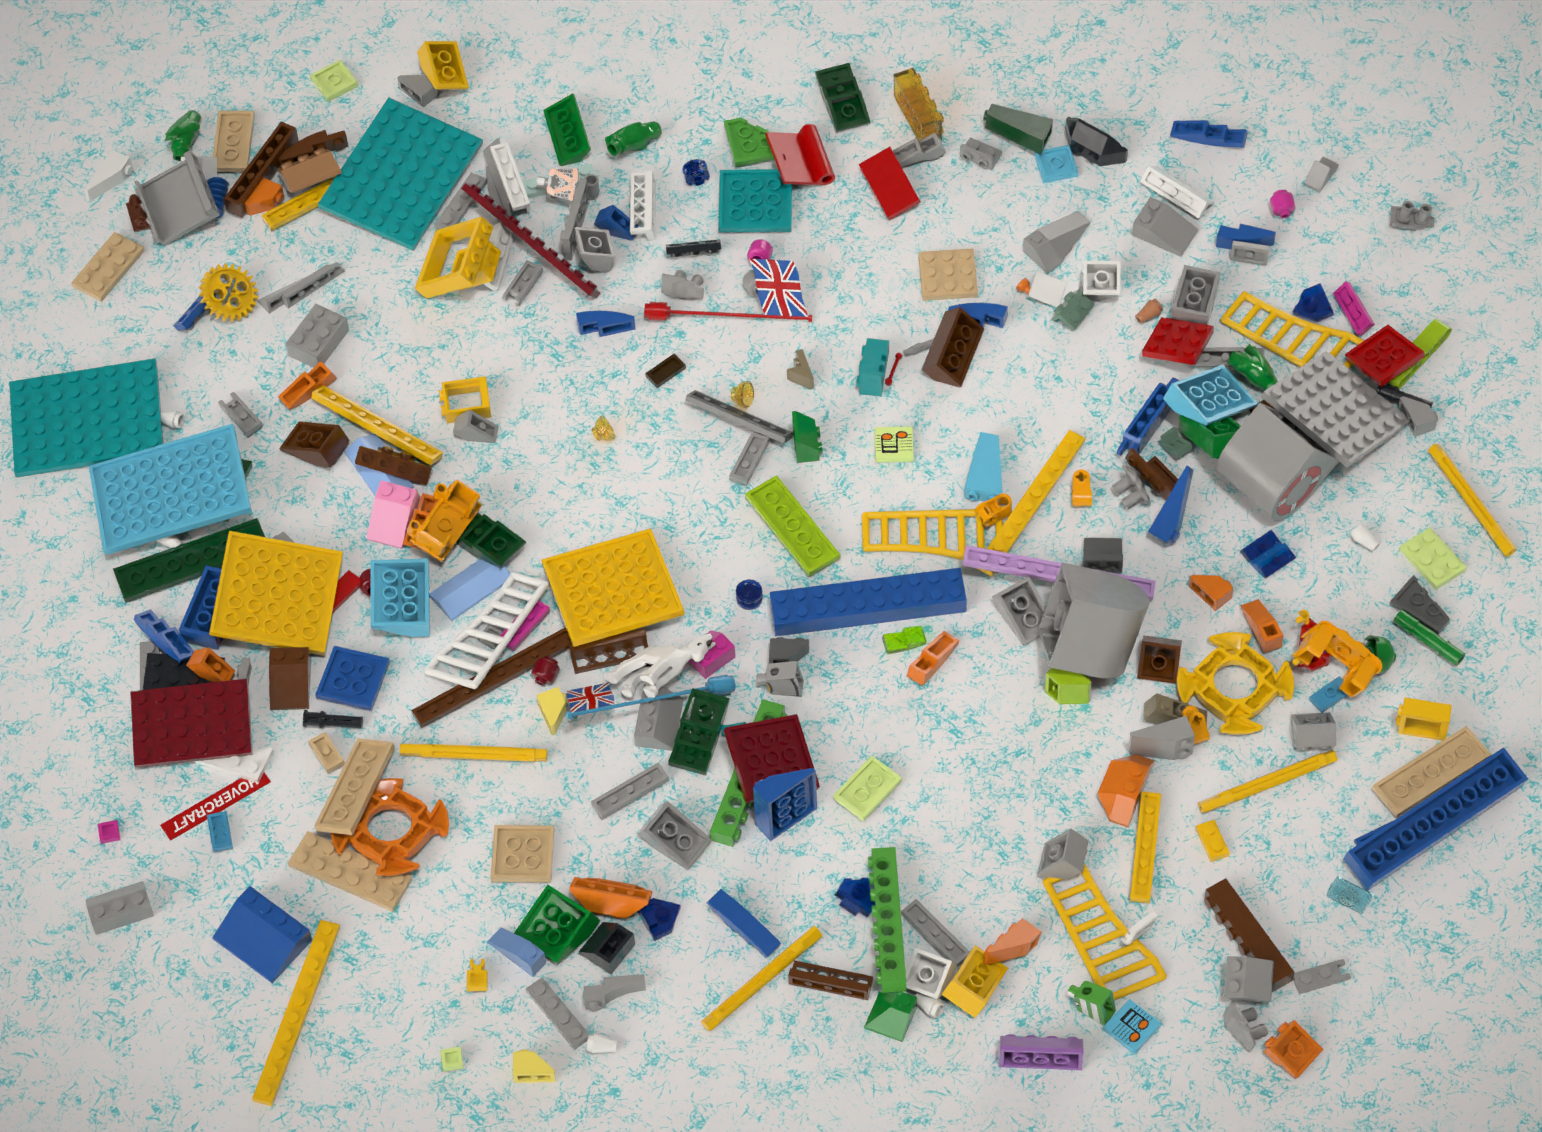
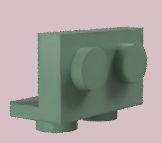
(1073, 309)

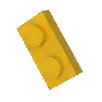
(1212, 840)

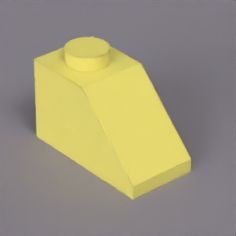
(553, 708)
(531, 1068)

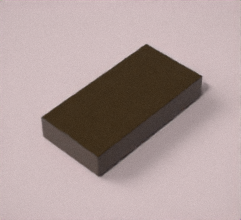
(665, 370)

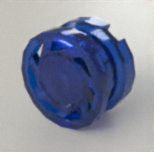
(695, 172)
(749, 595)

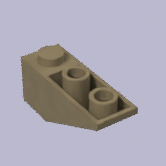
(1163, 709)

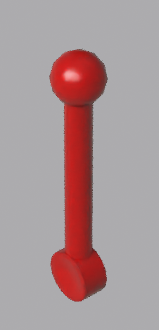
(888, 381)

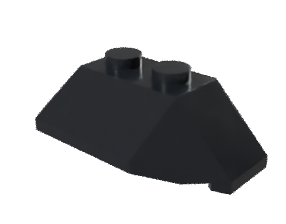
(1094, 143)

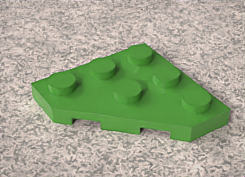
(747, 142)

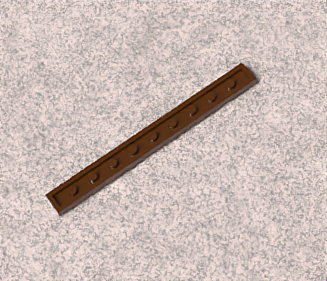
(497, 676)

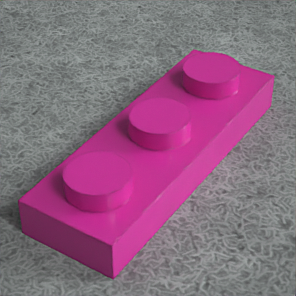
(1353, 308)
(536, 615)

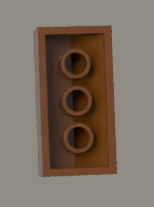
(953, 348)

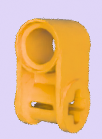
(1081, 490)
(992, 512)
(1197, 723)

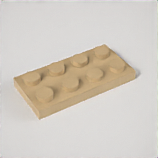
(233, 140)
(107, 266)

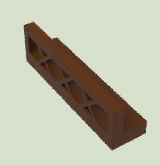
(621, 642)
(830, 983)

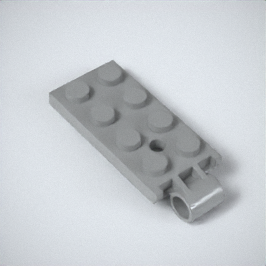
(578, 207)

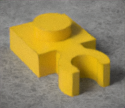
(477, 977)

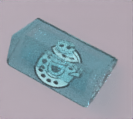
(1349, 895)

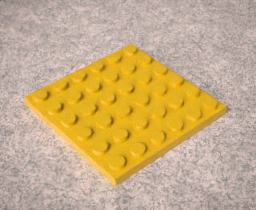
(612, 587)
(276, 593)

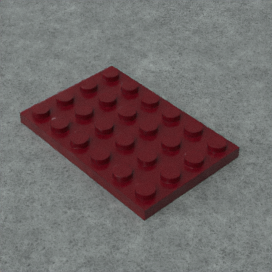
(191, 723)

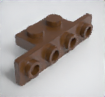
(393, 463)
(1154, 472)

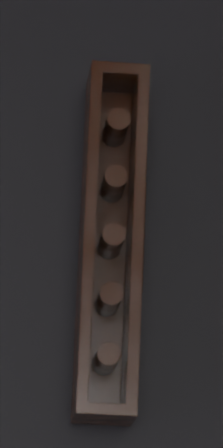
(262, 166)
(1246, 930)

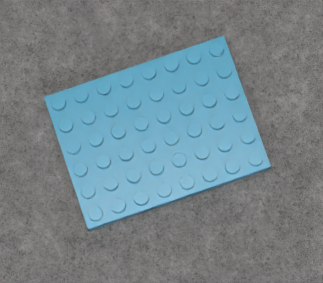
(169, 489)

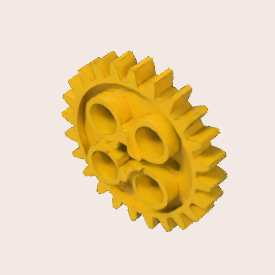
(244, 300)

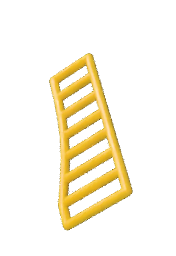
(1290, 320)
(922, 515)
(1121, 930)

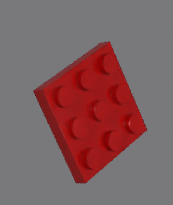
(1178, 341)
(1384, 355)

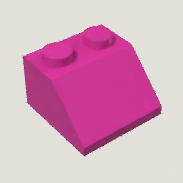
(716, 656)

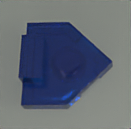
(1313, 304)
(855, 896)
(659, 917)

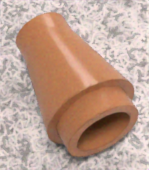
(1150, 310)

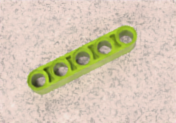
(1429, 341)

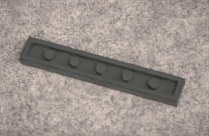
(739, 416)

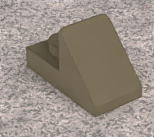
(801, 372)

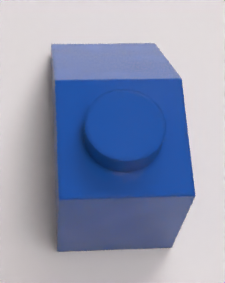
(615, 221)

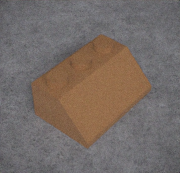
(308, 170)

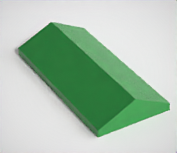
(567, 131)

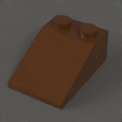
(316, 443)
(289, 678)

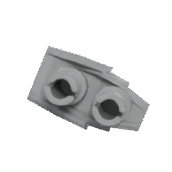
(1410, 218)
(680, 287)
(1132, 479)
(1238, 1025)

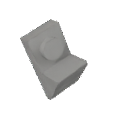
(1320, 174)

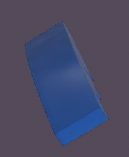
(1203, 133)
(163, 636)
(743, 922)

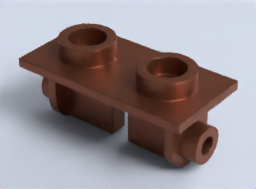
(136, 213)

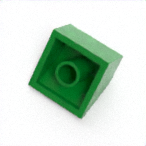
(805, 438)

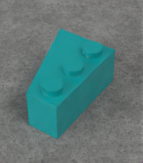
(873, 367)

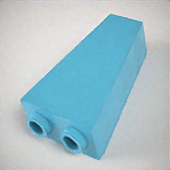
(984, 476)

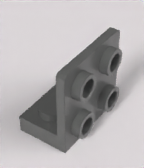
(1103, 554)

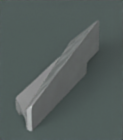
(495, 184)
(300, 289)
(1219, 356)

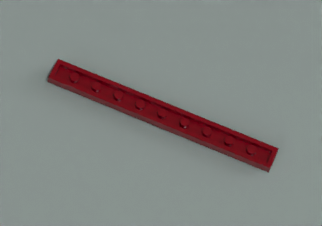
(536, 243)

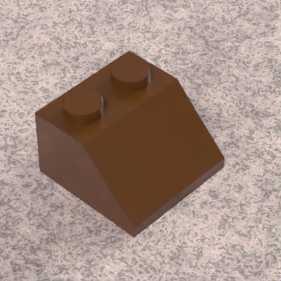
(1159, 659)

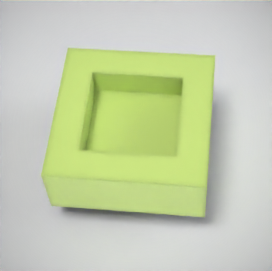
(451, 1059)

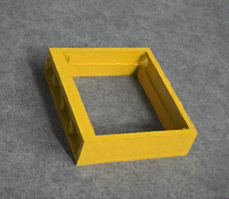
(429, 282)

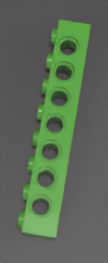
(729, 833)
(887, 919)

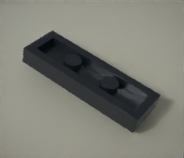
(693, 248)

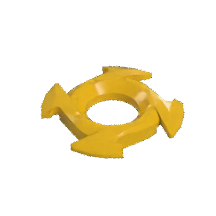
(1236, 713)

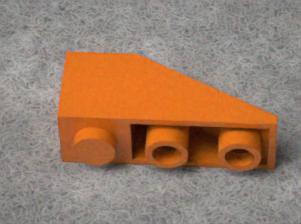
(1263, 626)
(1015, 943)

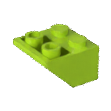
(1067, 687)

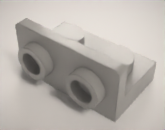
(980, 153)

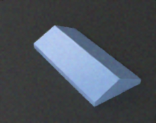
(371, 476)
(469, 588)

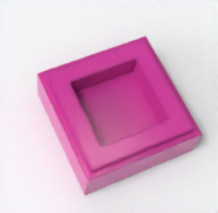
(109, 831)

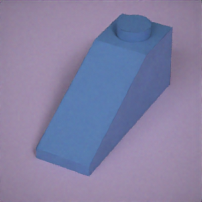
(519, 951)

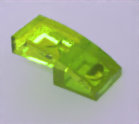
(906, 640)

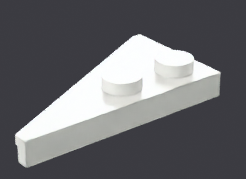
(246, 767)

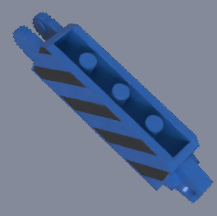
(1146, 420)

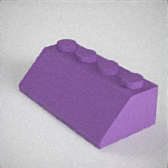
(1041, 1052)

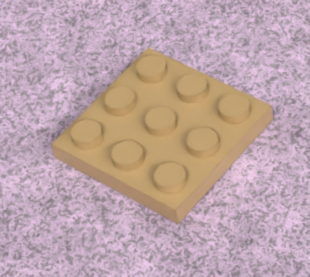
(948, 274)
(522, 853)

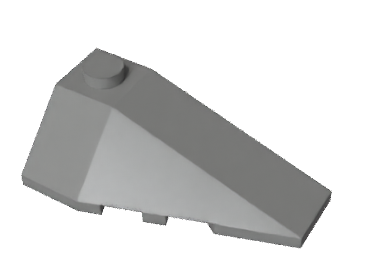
(1053, 241)

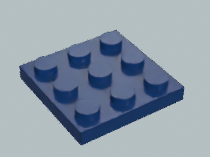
(352, 678)

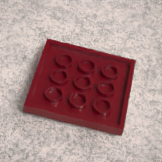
(767, 750)

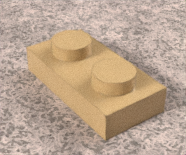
(326, 752)

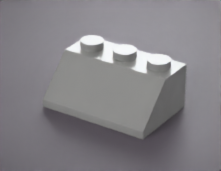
(658, 721)
(119, 908)

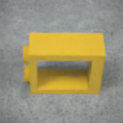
(486, 272)
(465, 386)
(1423, 719)

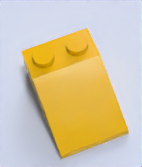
(443, 64)
(974, 982)

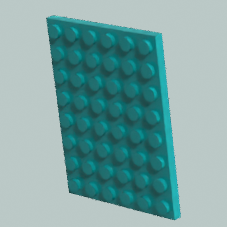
(400, 173)
(84, 416)

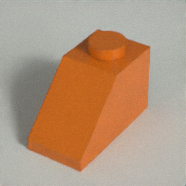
(264, 197)
(1211, 589)
(210, 666)

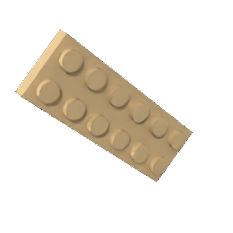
(1430, 771)
(354, 786)
(348, 871)

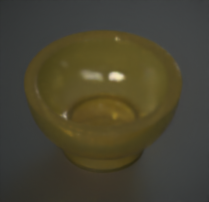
(743, 394)
(603, 430)

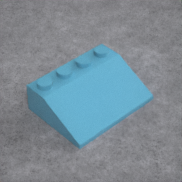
(1209, 396)
(401, 596)

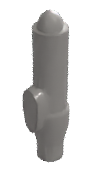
(918, 347)

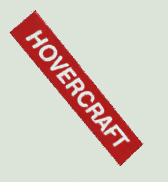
(213, 804)

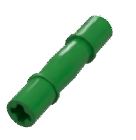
(1429, 637)

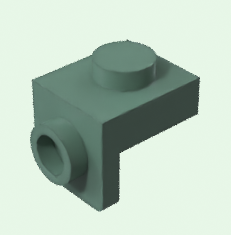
(1174, 443)

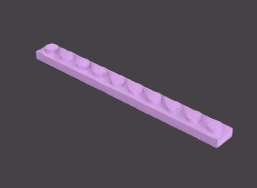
(1029, 566)

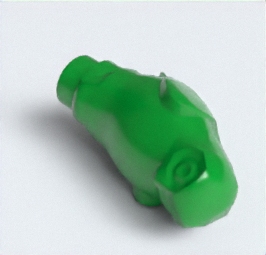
(183, 133)
(632, 137)
(1253, 367)

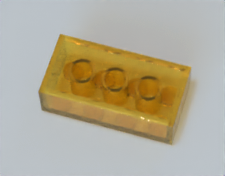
(917, 105)

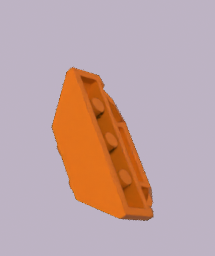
(1123, 787)
(609, 896)

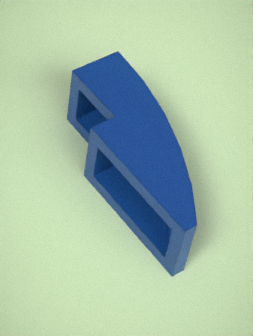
(1245, 233)
(985, 313)
(604, 322)

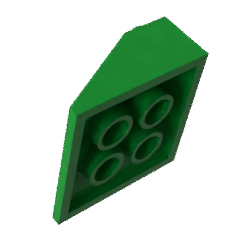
(557, 924)

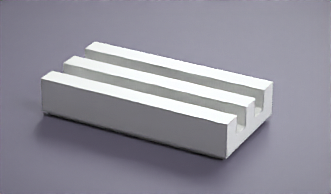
(1140, 928)

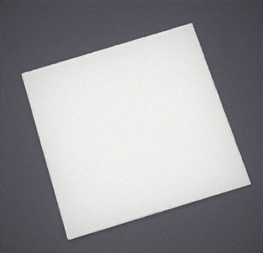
(1047, 289)

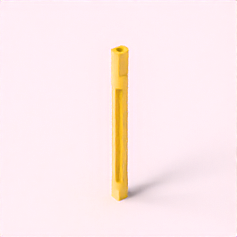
(1472, 500)
(474, 752)
(1267, 781)
(761, 978)

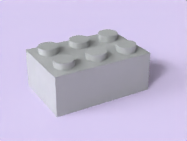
(1195, 295)
(317, 336)

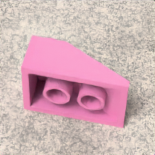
(392, 514)

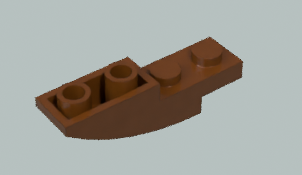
(312, 143)

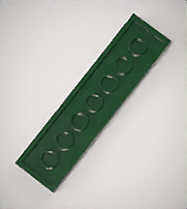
(178, 563)

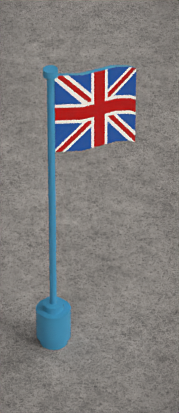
(601, 698)

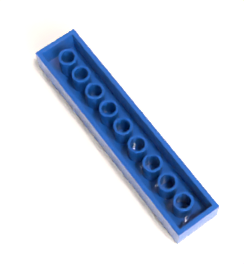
(868, 602)
(1435, 819)

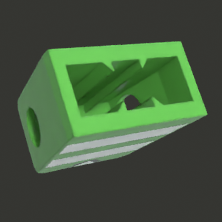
(1093, 1001)

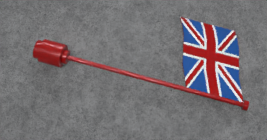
(776, 288)

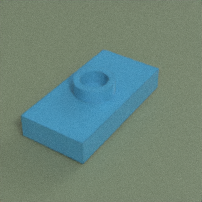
(1328, 695)
(219, 831)

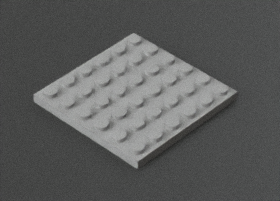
(1336, 408)

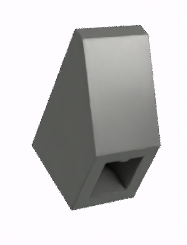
(787, 649)

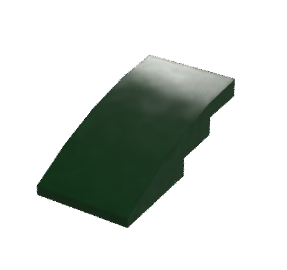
(842, 97)
(490, 540)
(698, 731)

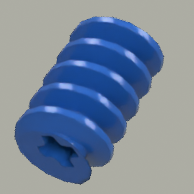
(219, 189)

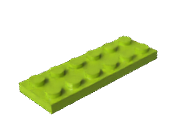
(792, 526)

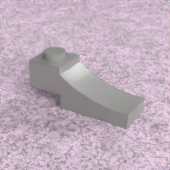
(916, 150)
(599, 995)

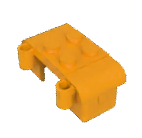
(447, 519)
(1360, 661)

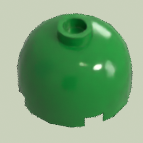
(1382, 649)

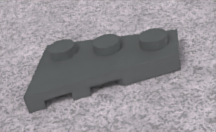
(1417, 603)

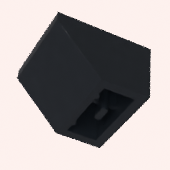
(608, 946)

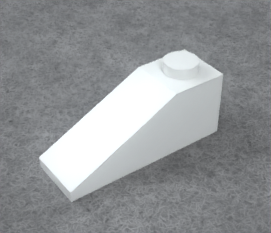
(110, 174)

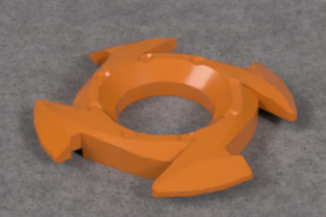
(394, 854)

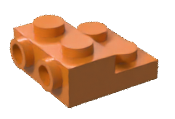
(1292, 1048)

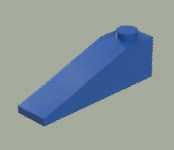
(1171, 515)

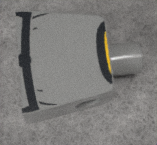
(782, 679)

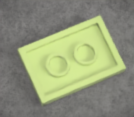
(1432, 558)
(867, 788)

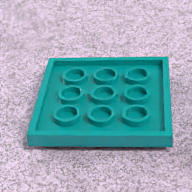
(754, 201)

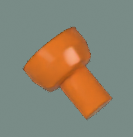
(1024, 285)

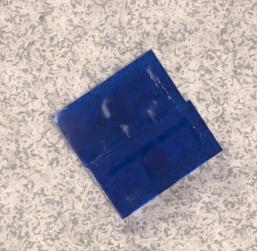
(1268, 554)

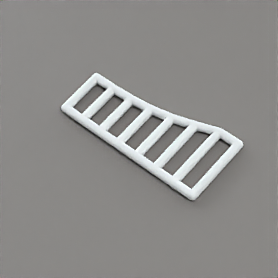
(472, 631)

